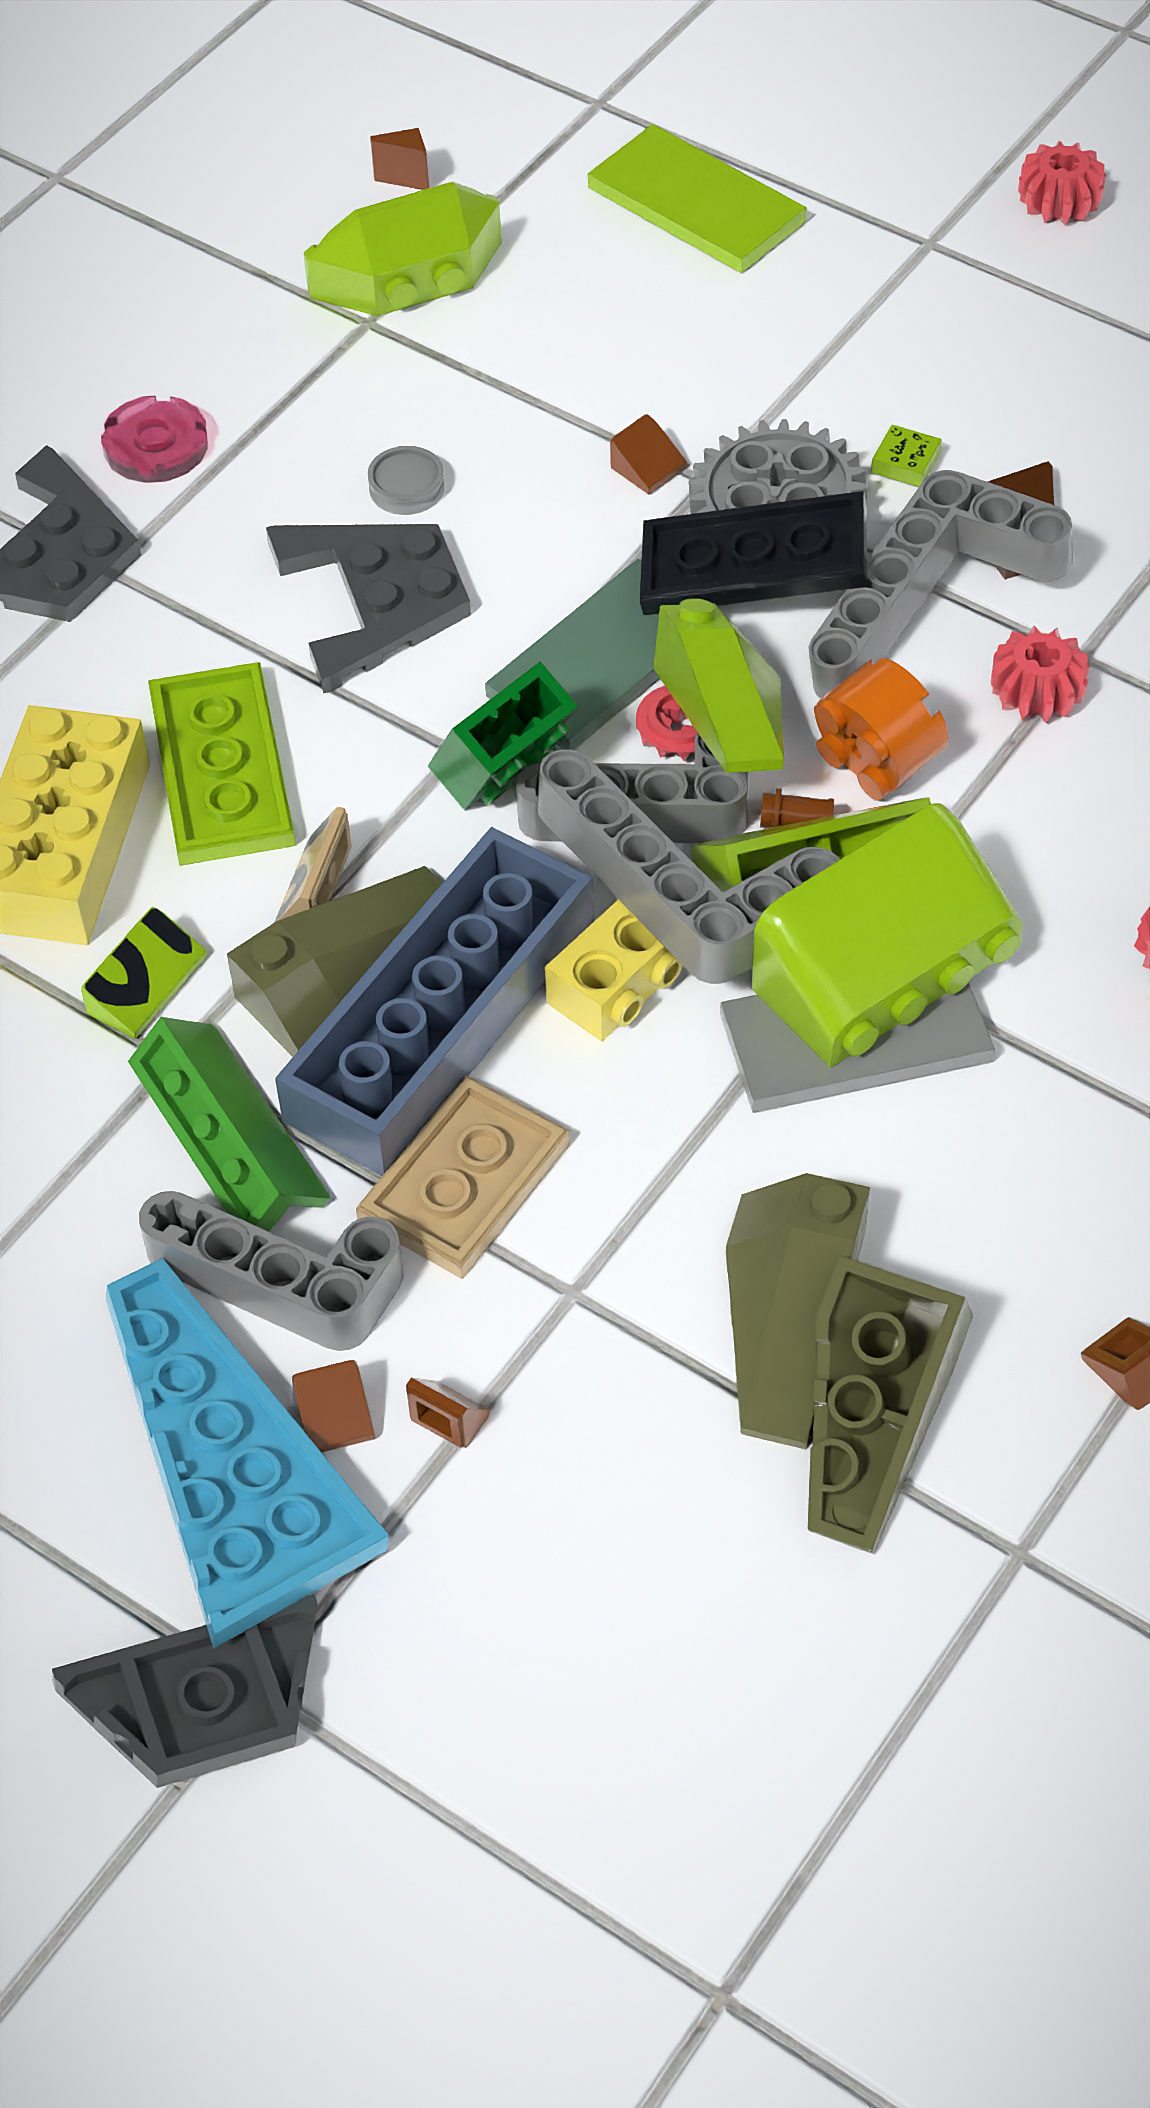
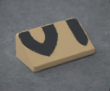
(319, 865)

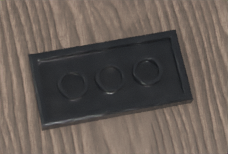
(755, 552)

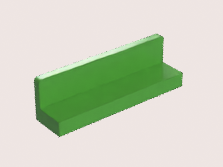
(224, 1122)

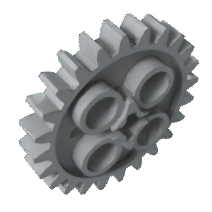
(773, 469)

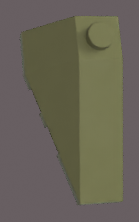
(311, 960)
(777, 1275)

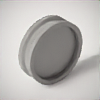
(406, 480)

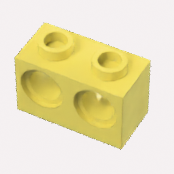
(609, 972)

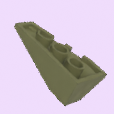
(876, 1386)

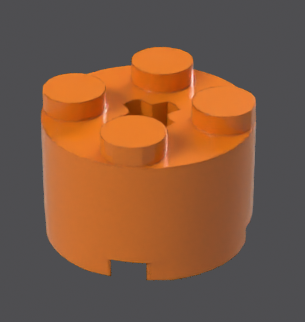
(879, 727)

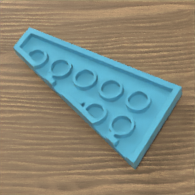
(242, 1479)

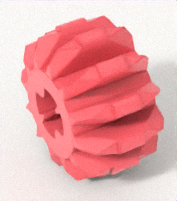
(1061, 182)
(1039, 674)

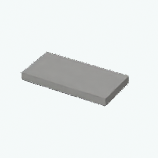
(785, 1071)

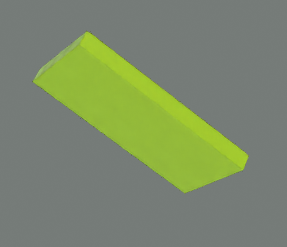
(697, 198)
(221, 764)

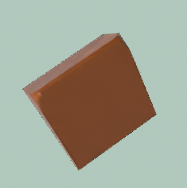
(400, 159)
(645, 455)
(1123, 1361)
(333, 1405)
(445, 1411)

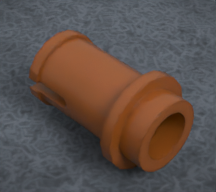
(790, 809)

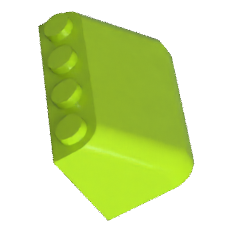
(882, 935)

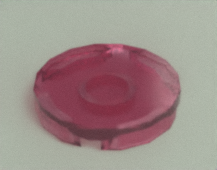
(154, 439)

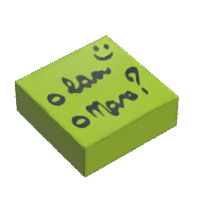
(906, 455)

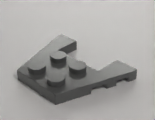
(66, 549)
(396, 581)

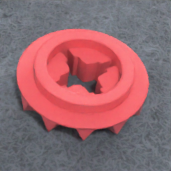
(655, 721)

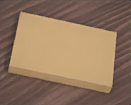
(465, 1175)

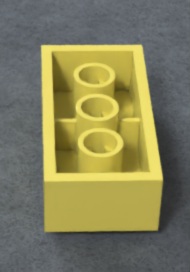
(65, 819)

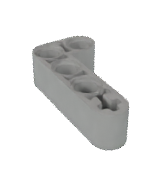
(682, 800)
(196, 1235)

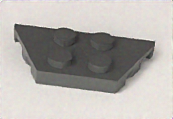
(197, 1708)

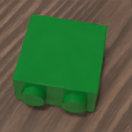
(503, 737)

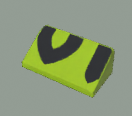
(142, 973)

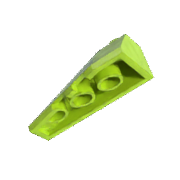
(721, 685)
(744, 855)

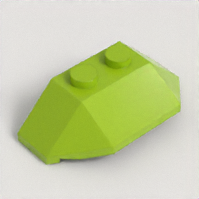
(406, 250)

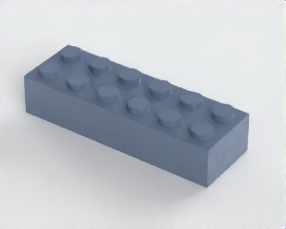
(435, 1000)

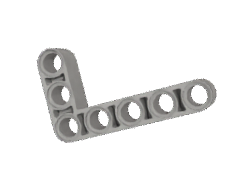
(942, 518)
(654, 879)

